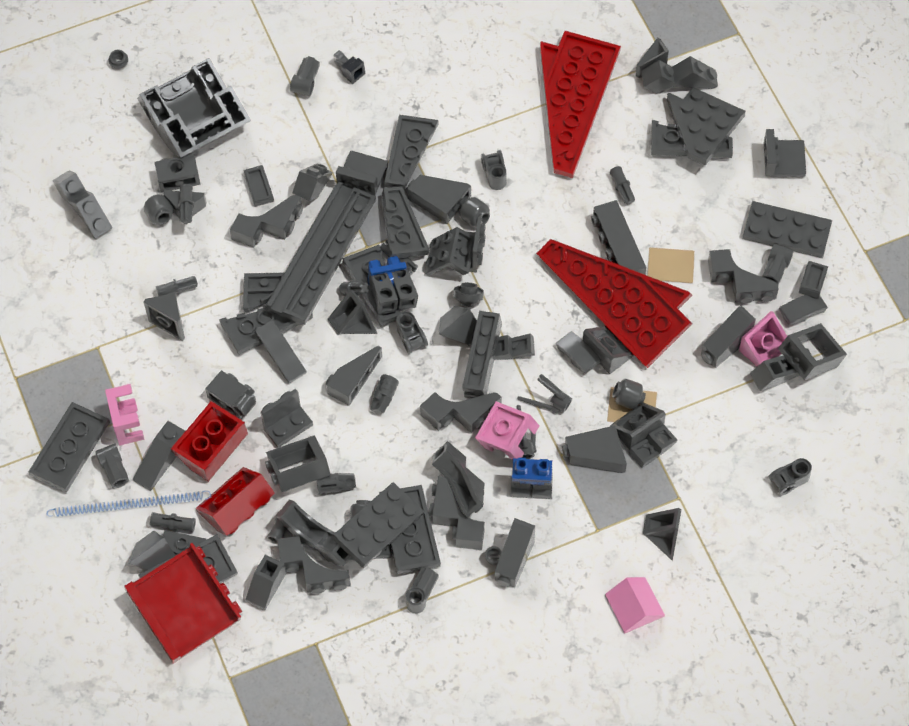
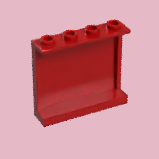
(184, 603)

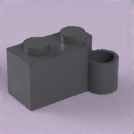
(231, 394)

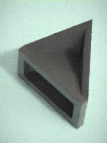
(656, 52)
(351, 316)
(458, 325)
(662, 529)
(151, 551)

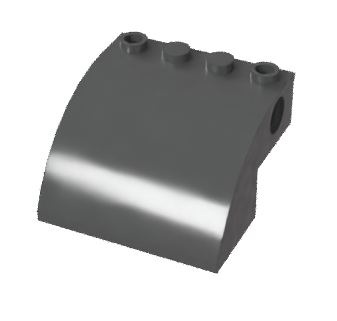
(193, 109)

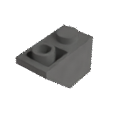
(311, 181)
(265, 582)

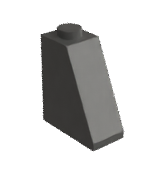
(438, 195)
(727, 337)
(596, 450)
(515, 553)

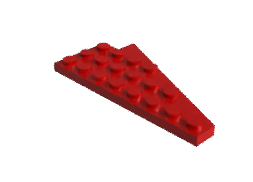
(574, 88)
(631, 304)

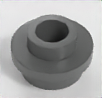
(116, 55)

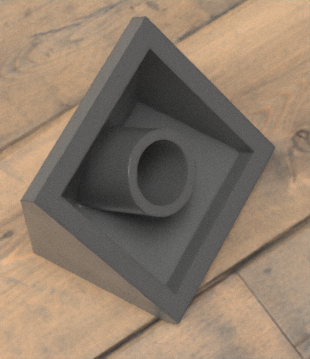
(165, 314)
(607, 347)
(638, 424)

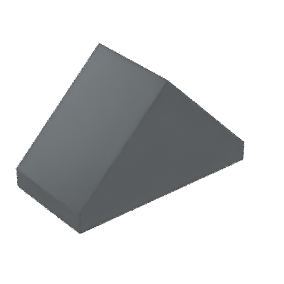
(174, 197)

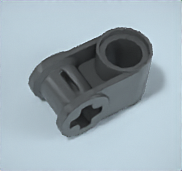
(495, 169)
(411, 335)
(788, 478)

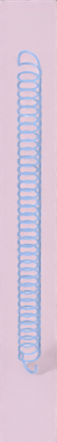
(145, 501)

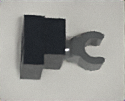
(351, 69)

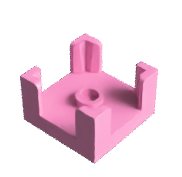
(124, 414)
(505, 429)

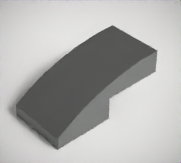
(801, 308)
(515, 347)
(578, 351)
(653, 446)

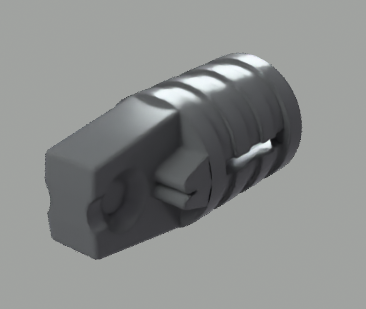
(384, 393)
(336, 483)

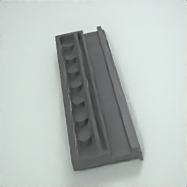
(320, 253)

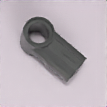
(304, 80)
(778, 261)
(111, 462)
(421, 589)

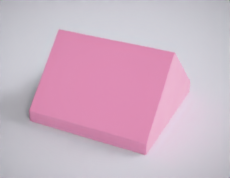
(763, 340)
(634, 603)

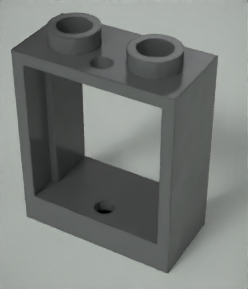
(807, 365)
(293, 454)

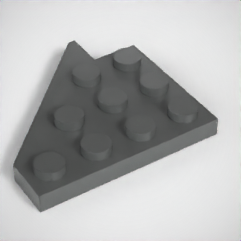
(703, 123)

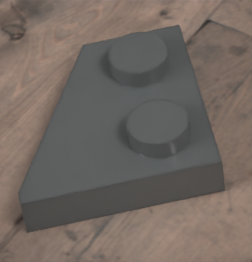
(259, 288)

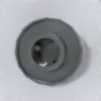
(468, 294)

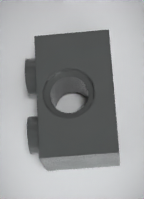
(172, 181)

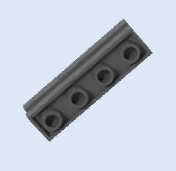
(617, 236)
(482, 354)

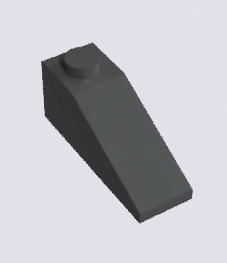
(773, 372)
(352, 376)
(158, 456)

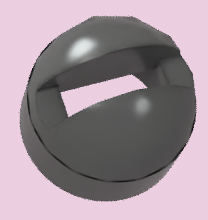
(492, 551)

